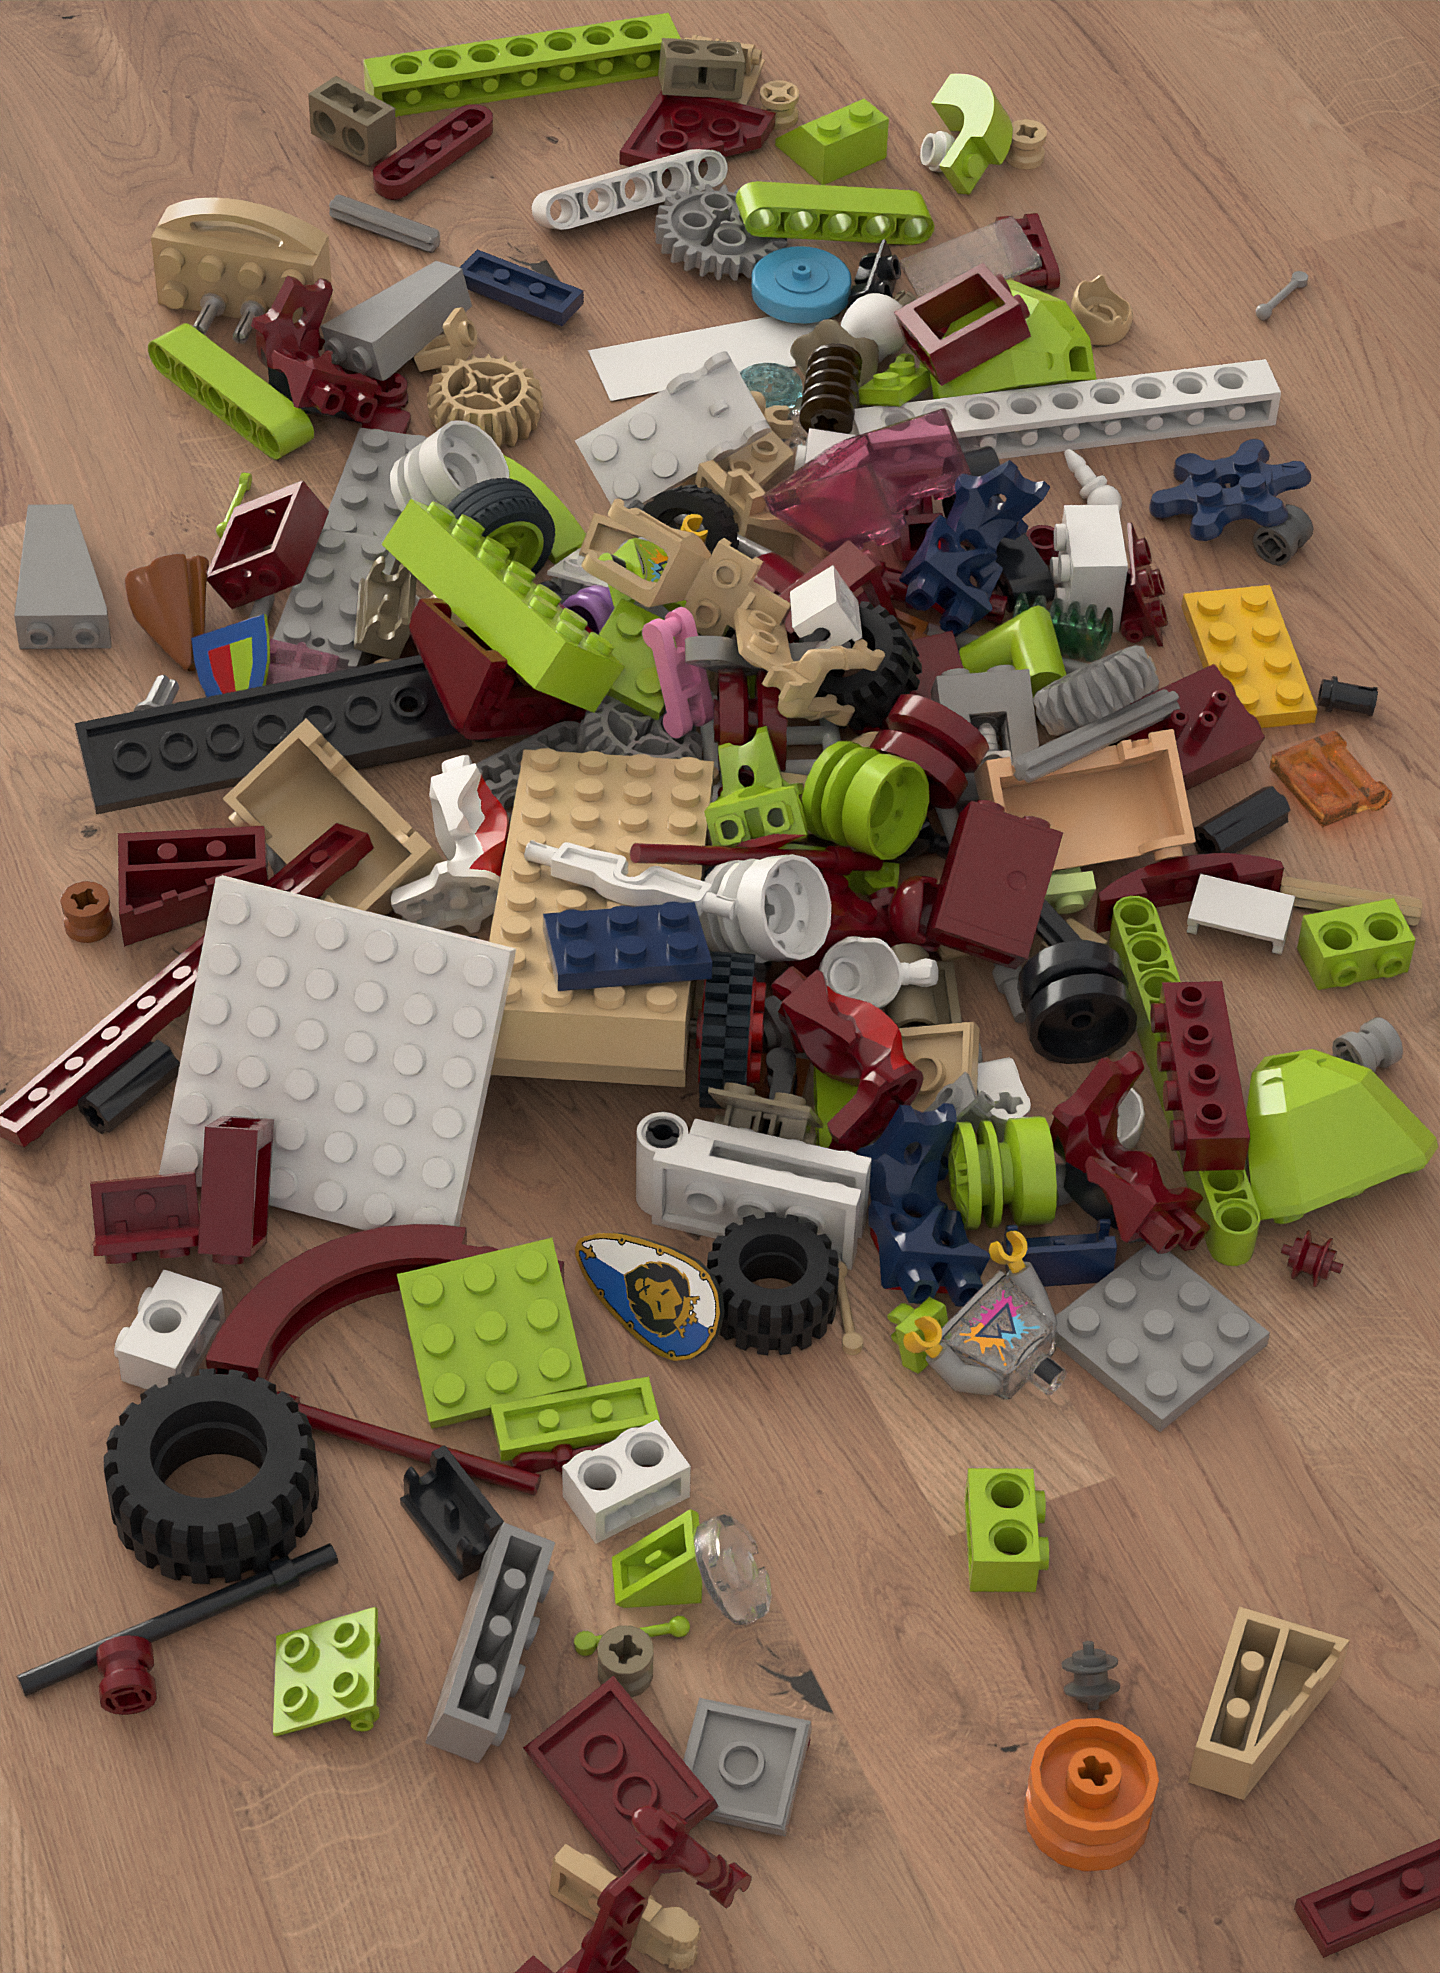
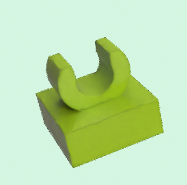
(904, 1317)

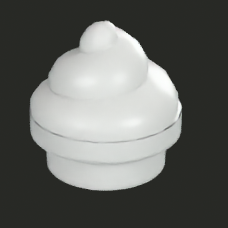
(935, 149)

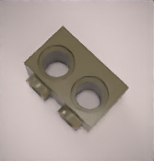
(701, 68)
(352, 120)

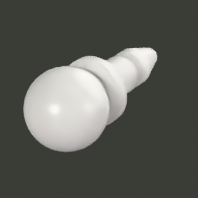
(1094, 488)

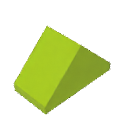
(660, 1567)

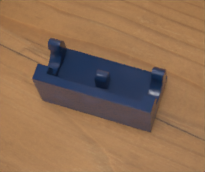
(1069, 1257)

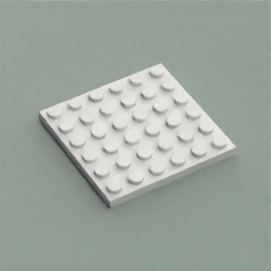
(357, 1043)

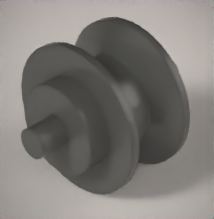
(1090, 1675)

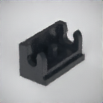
(451, 1513)

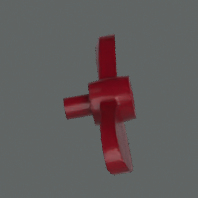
(541, 1461)

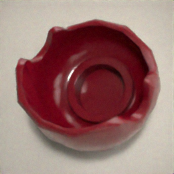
(911, 910)

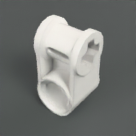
(1003, 1085)

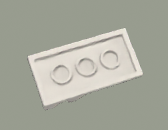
(672, 432)

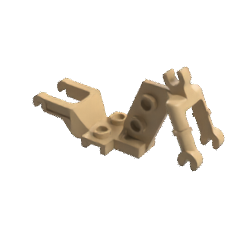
(741, 481)
(724, 594)

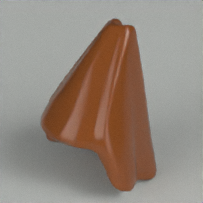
(171, 603)

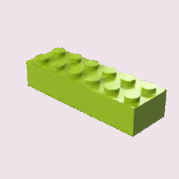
(504, 604)

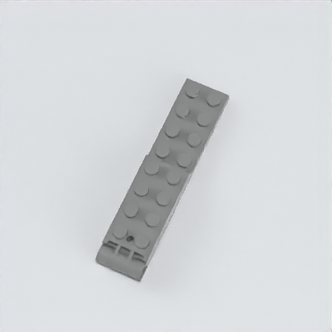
(359, 518)

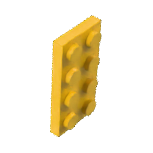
(1252, 649)

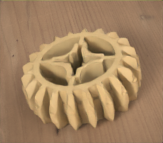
(489, 394)

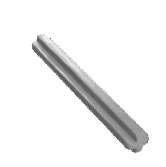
(1095, 736)

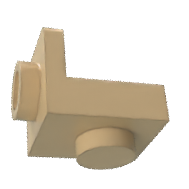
(457, 342)

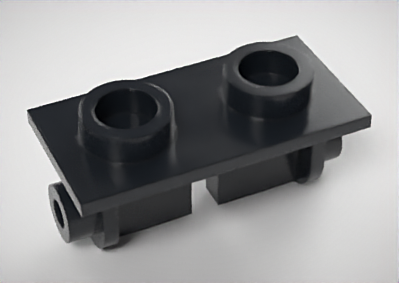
(876, 274)

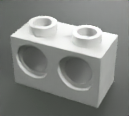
(631, 1490)

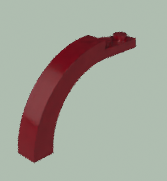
(324, 1282)

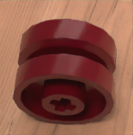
(739, 717)
(937, 742)

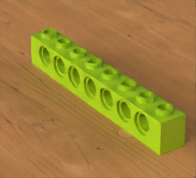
(519, 65)

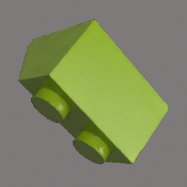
(838, 142)

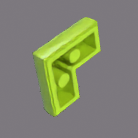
(1022, 642)

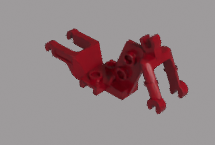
(623, 1901)

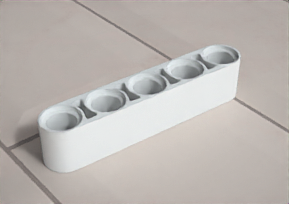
(612, 194)

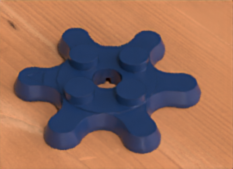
(1250, 496)

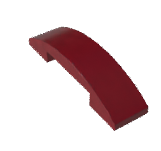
(1177, 878)

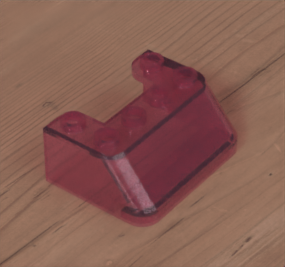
(868, 480)

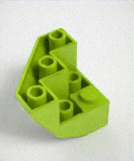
(1052, 355)
(1325, 1133)

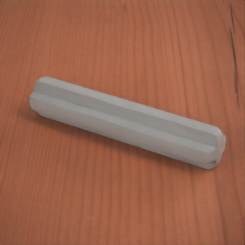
(384, 223)

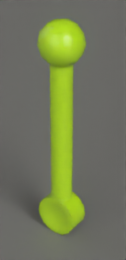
(244, 485)
(679, 1626)

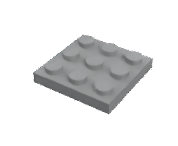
(1158, 1335)

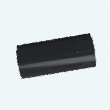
(1243, 823)
(129, 1086)

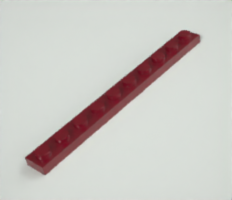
(159, 1001)

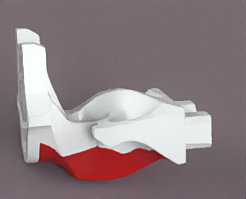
(473, 837)

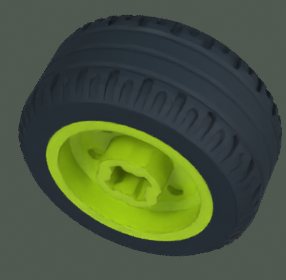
(511, 517)

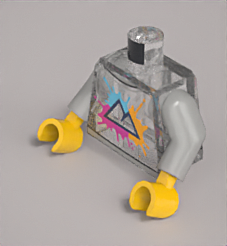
(998, 1335)

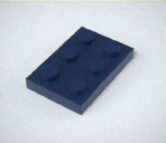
(626, 946)

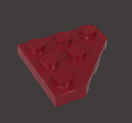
(691, 122)

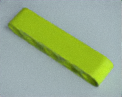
(834, 213)
(231, 391)

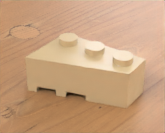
(1261, 1698)

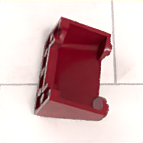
(477, 683)

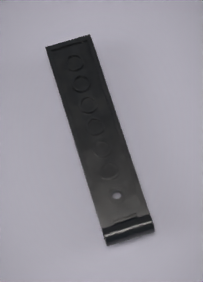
(224, 736)

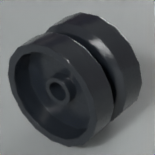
(1076, 1002)

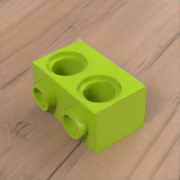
(1356, 944)
(1000, 1529)

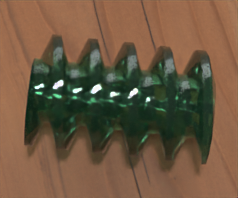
(1074, 632)

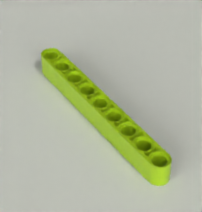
(1148, 962)

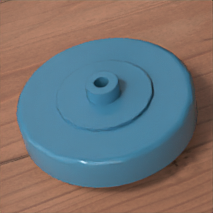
(801, 284)

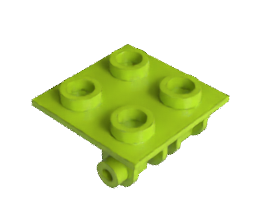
(328, 1674)

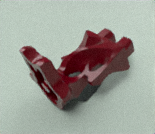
(294, 359)
(1118, 1180)

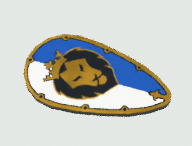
(654, 1292)

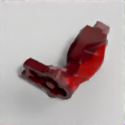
(851, 1045)

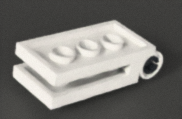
(729, 1172)

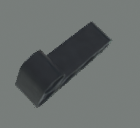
(1020, 561)

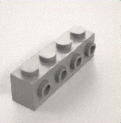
(491, 1643)

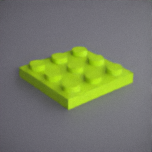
(490, 1331)

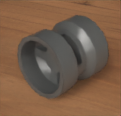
(1280, 542)

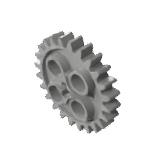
(710, 233)

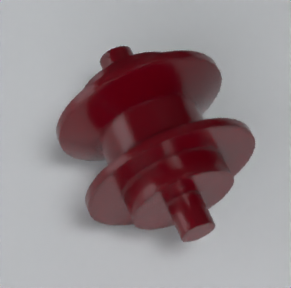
(1312, 1258)

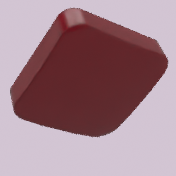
(389, 420)

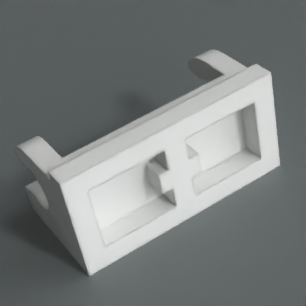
(827, 604)
(1241, 910)

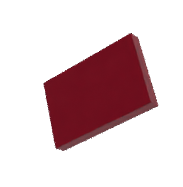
(609, 1763)

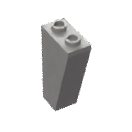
(397, 322)
(57, 585)

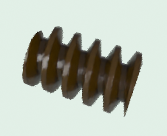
(831, 389)

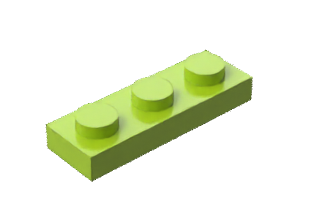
(572, 1417)

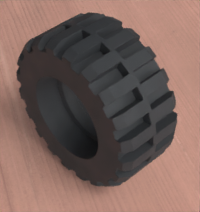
(222, 1532)

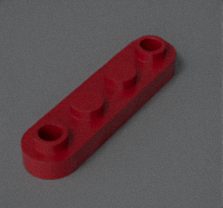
(432, 151)

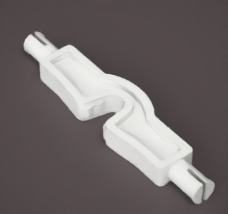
(608, 877)

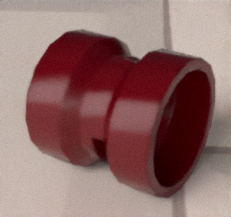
(126, 1681)

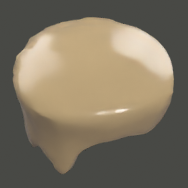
(1101, 312)

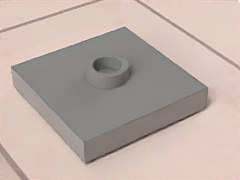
(748, 1763)

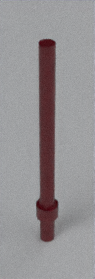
(837, 859)
(417, 1448)

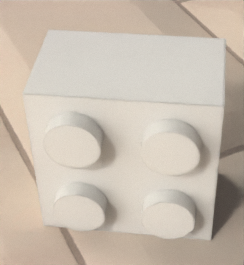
(1090, 559)

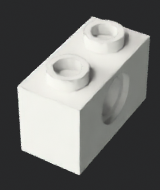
(170, 1331)

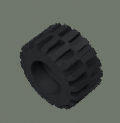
(876, 691)
(777, 1251)

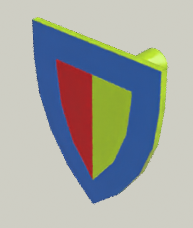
(233, 656)

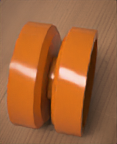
(1090, 1794)

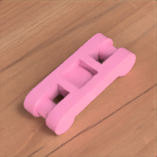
(676, 678)

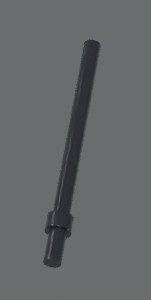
(280, 1576)

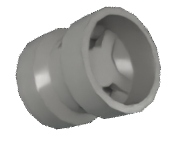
(1372, 1047)

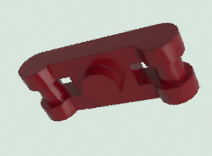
(1049, 274)

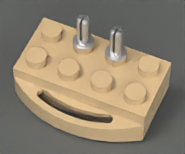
(233, 259)

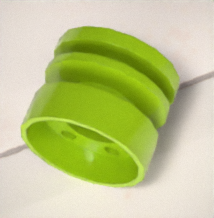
(865, 799)
(1006, 1172)

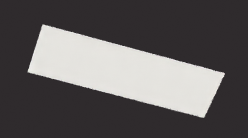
(652, 363)

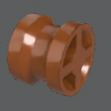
(86, 912)

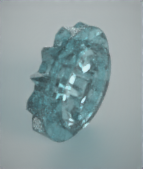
(785, 383)

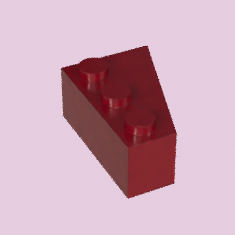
(171, 875)

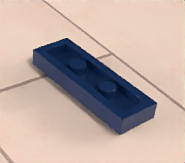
(521, 288)

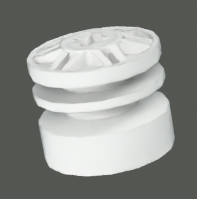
(446, 465)
(779, 912)

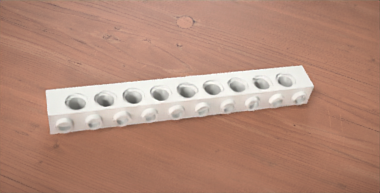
(1101, 410)

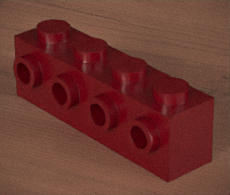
(1201, 1076)

